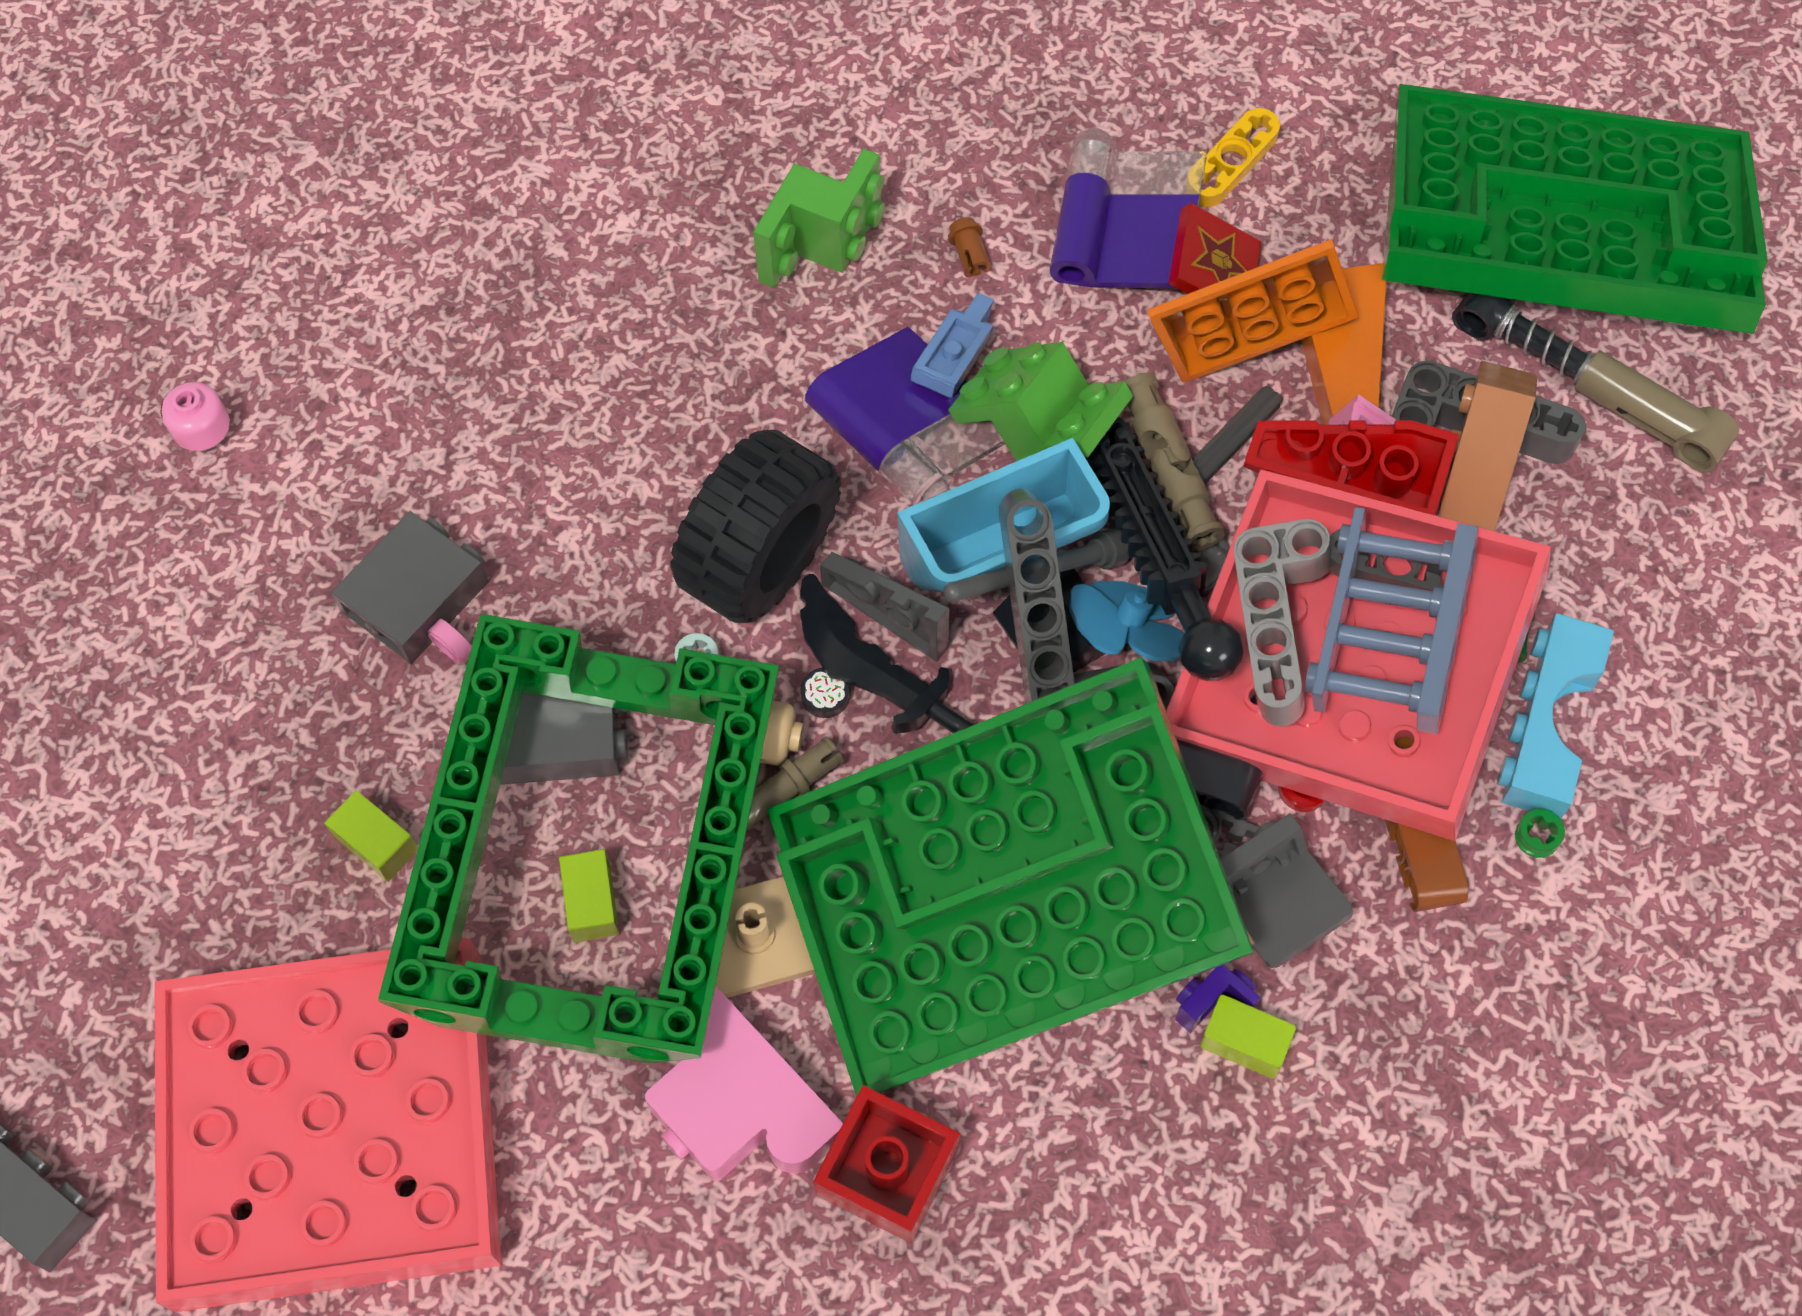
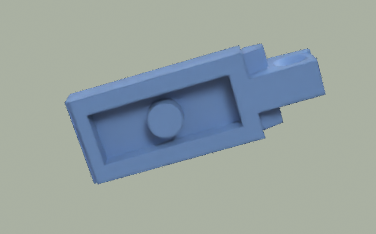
(955, 348)

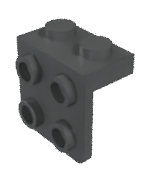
(1283, 892)

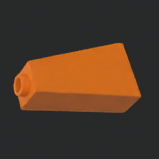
(1349, 356)

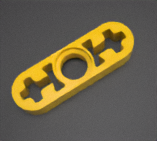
(1237, 141)

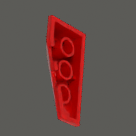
(1383, 462)

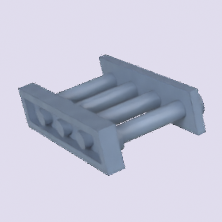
(1433, 650)

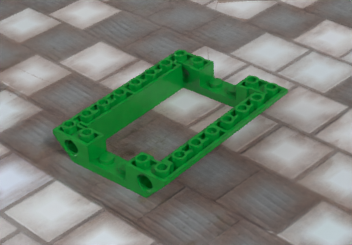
(550, 662)

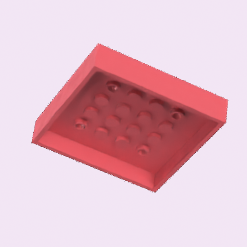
(1351, 748)
(314, 1136)

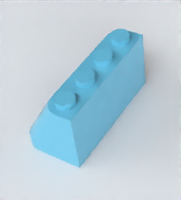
(961, 528)

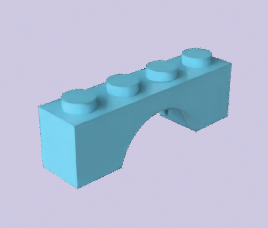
(1542, 768)

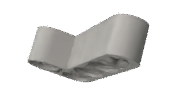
(1274, 624)

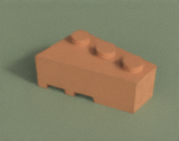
(1487, 444)

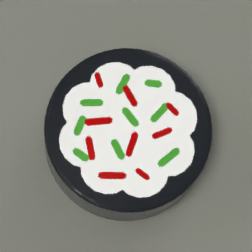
(823, 695)

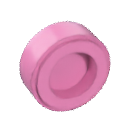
(450, 641)

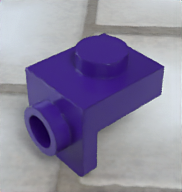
(1201, 997)

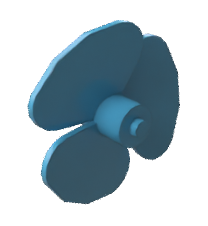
(1117, 614)

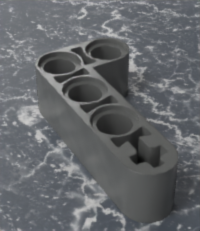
(1558, 424)

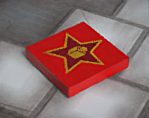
(1209, 250)

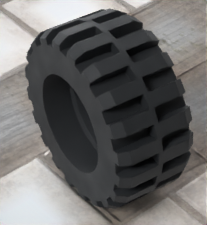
(755, 525)

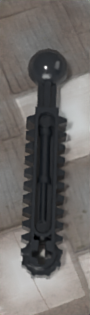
(1167, 566)

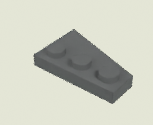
(892, 605)

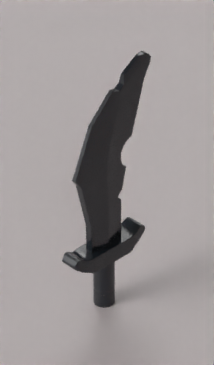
(845, 658)

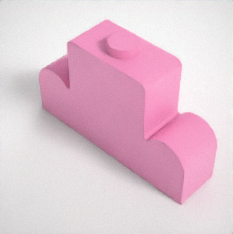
(738, 1099)

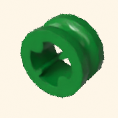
(1533, 845)

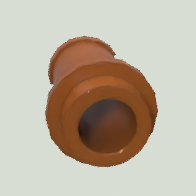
(966, 238)

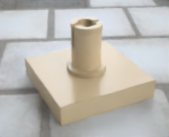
(762, 940)

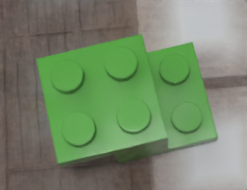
(819, 219)
(1039, 400)

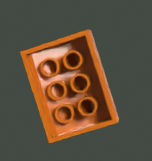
(1254, 312)

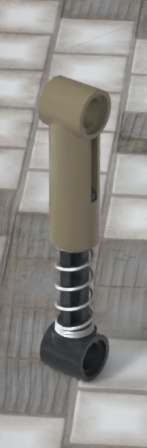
(1696, 434)

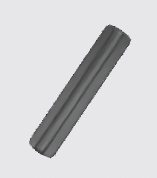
(1236, 432)

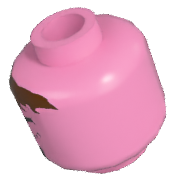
(195, 416)

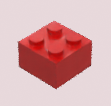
(886, 1164)

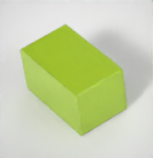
(371, 836)
(589, 895)
(1248, 1036)

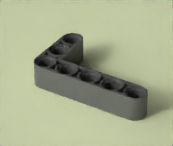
(1038, 588)

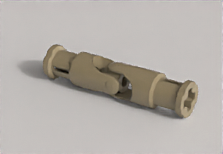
(1172, 463)

